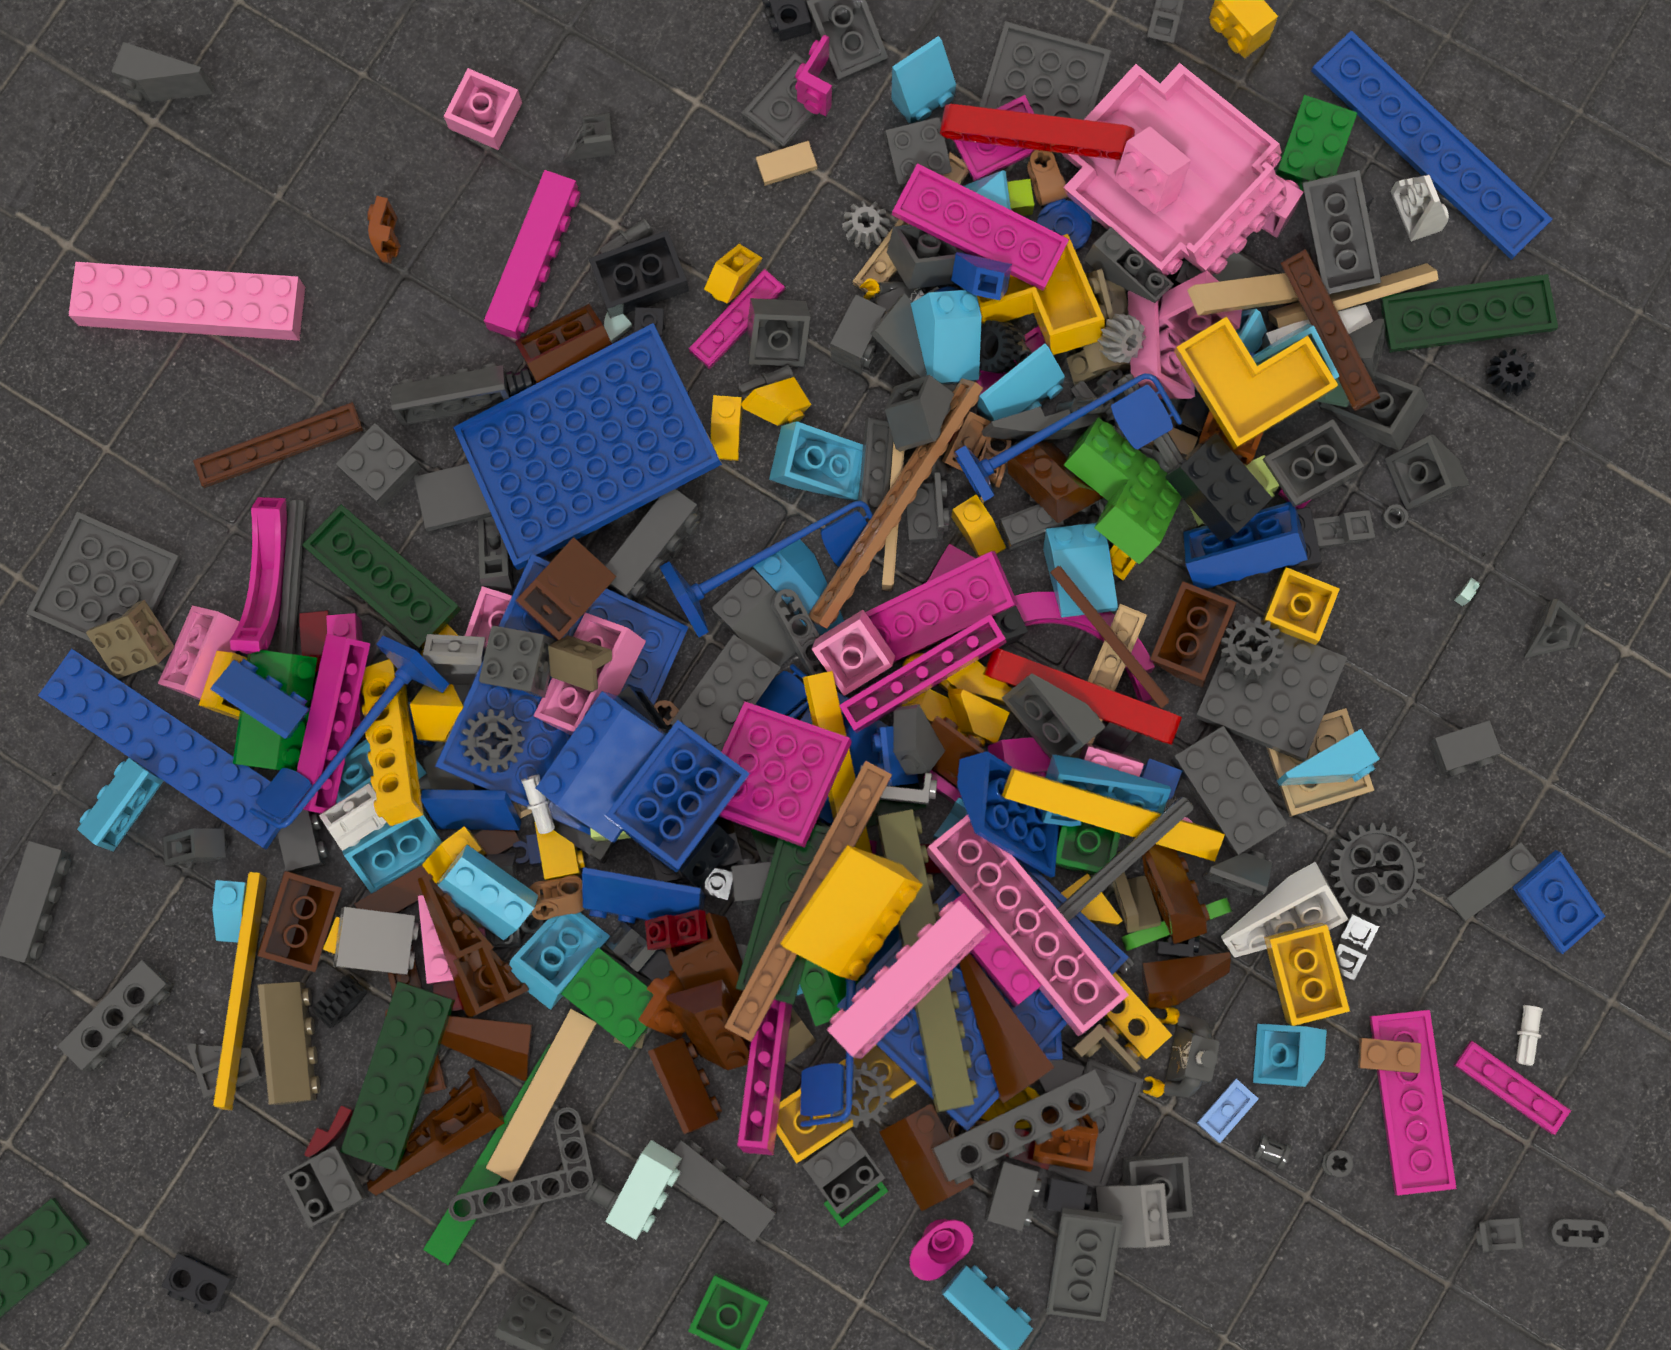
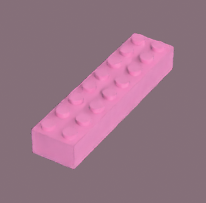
(187, 301)
(1029, 924)

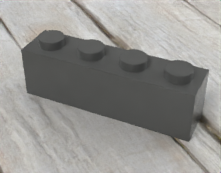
(32, 901)
(722, 1193)

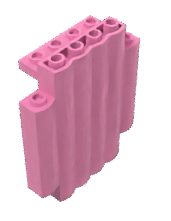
(1226, 186)

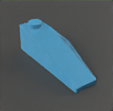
(799, 571)
(1105, 782)

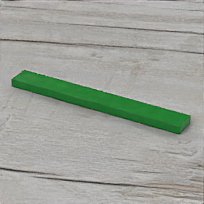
(451, 1233)

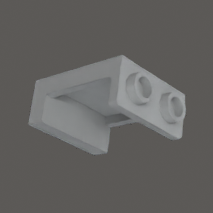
(455, 659)
(912, 795)
(375, 941)
(1142, 1211)

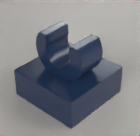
(532, 851)

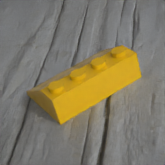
(852, 912)

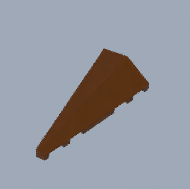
(475, 968)
(492, 1042)
(1011, 1050)
(462, 1119)

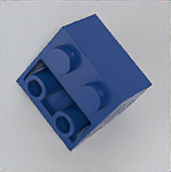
(883, 744)

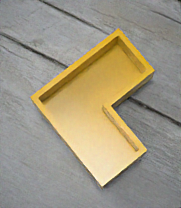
(1063, 311)
(1249, 396)

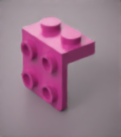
(812, 91)

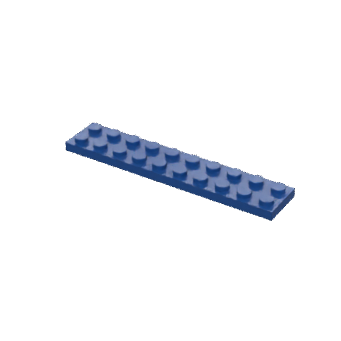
(1431, 145)
(160, 744)

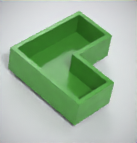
(1135, 486)

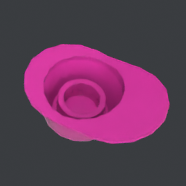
(940, 1248)

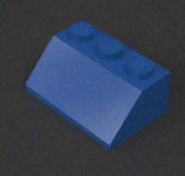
(261, 698)

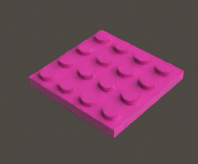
(788, 770)

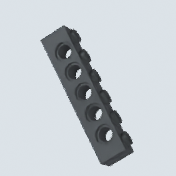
(1087, 1086)

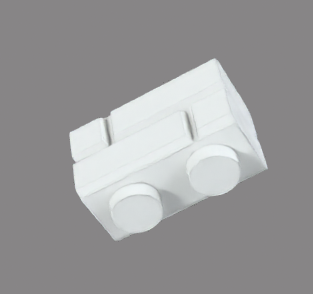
(353, 818)

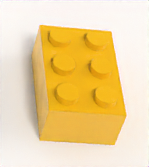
(1306, 974)

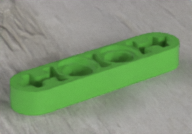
(1149, 935)

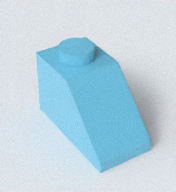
(228, 909)

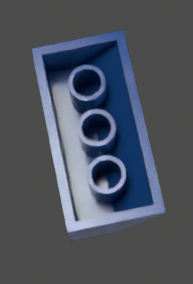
(1263, 544)

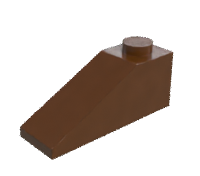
(1176, 980)

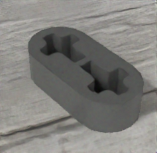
(1578, 1240)

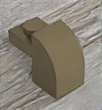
(1092, 364)

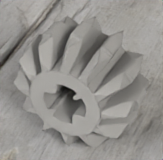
(875, 219)
(1121, 338)

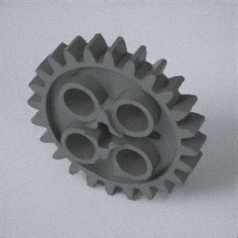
(1380, 895)

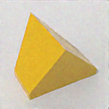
(435, 713)

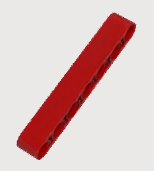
(1035, 131)
(1104, 702)

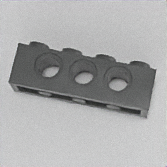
(78, 1043)

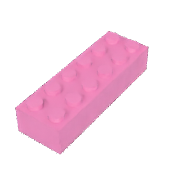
(908, 980)

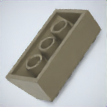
(288, 1043)

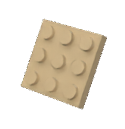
(1307, 797)

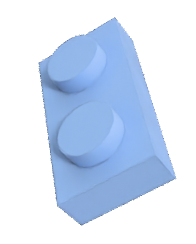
(1227, 1110)

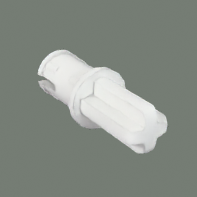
(538, 805)
(1528, 1035)

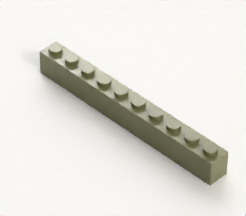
(936, 1011)

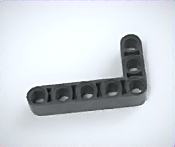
(534, 1184)

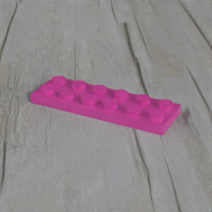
(979, 226)
(943, 606)
(1414, 1109)

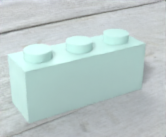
(644, 1190)

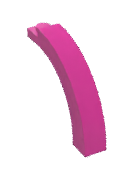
(266, 577)
(1043, 609)

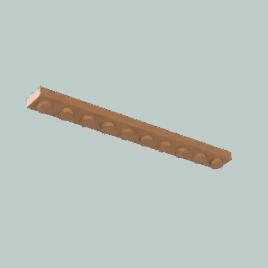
(891, 508)
(776, 959)

